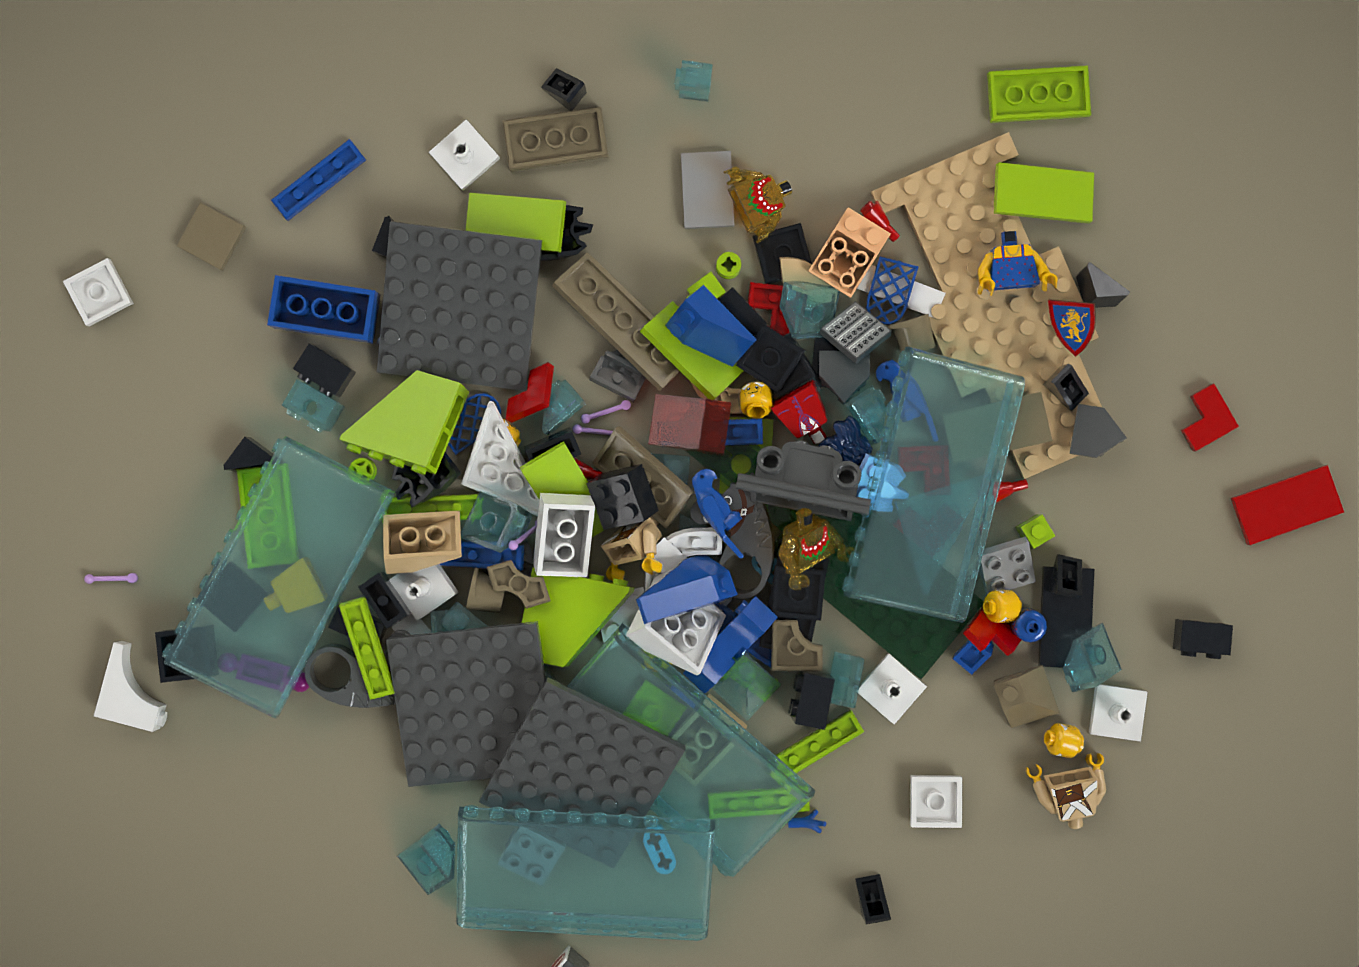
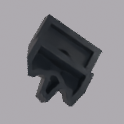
(572, 230)
(425, 486)

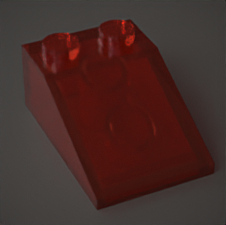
(690, 423)

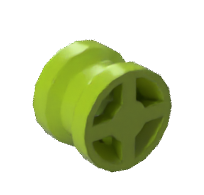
(728, 270)
(360, 466)

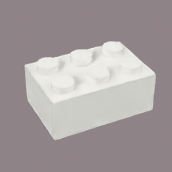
(563, 535)

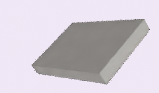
(705, 190)

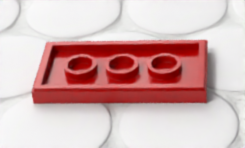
(1287, 505)

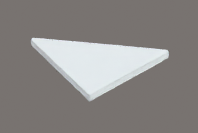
(497, 463)

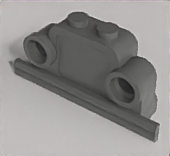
(806, 478)

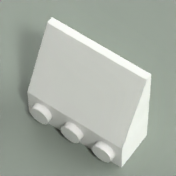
(679, 638)

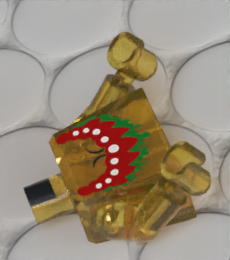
(757, 200)
(807, 543)

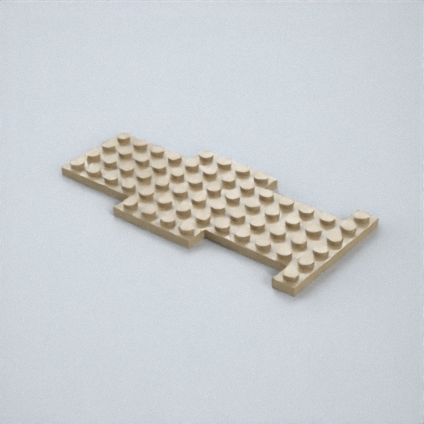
(1012, 328)

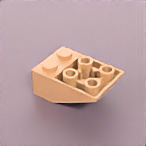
(849, 252)

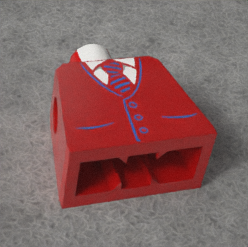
(802, 412)

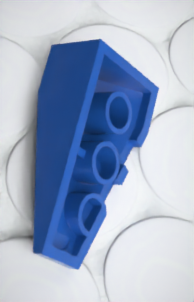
(688, 587)

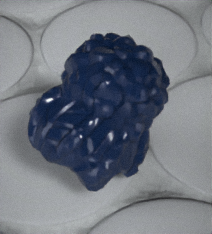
(848, 441)

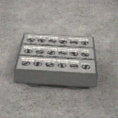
(855, 332)

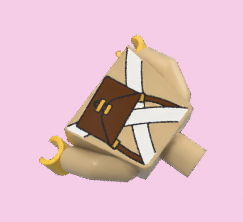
(633, 544)
(1071, 792)

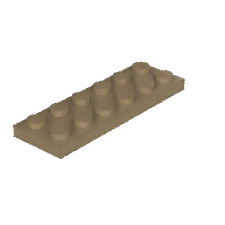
(615, 317)

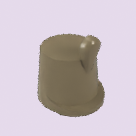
(914, 333)
(482, 595)

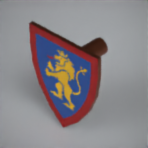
(1073, 323)

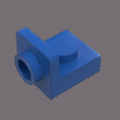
(971, 658)

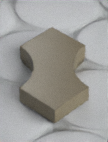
(529, 589)

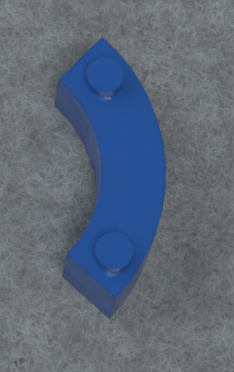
(735, 638)

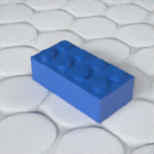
(324, 309)

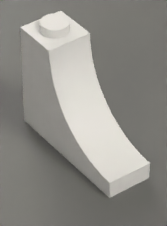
(123, 698)

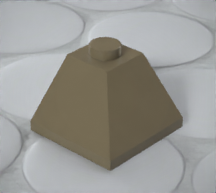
(1026, 696)

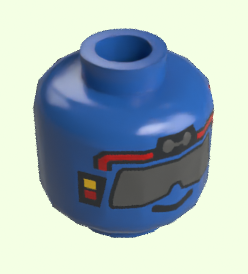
(1029, 625)

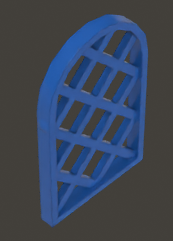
(899, 291)
(456, 450)

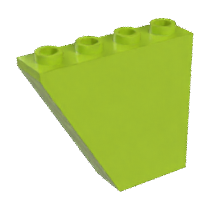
(410, 423)
(575, 613)

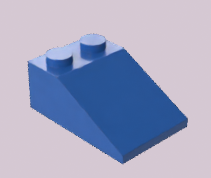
(710, 328)

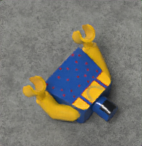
(1013, 267)

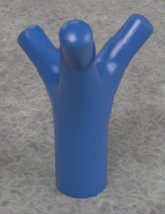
(807, 822)

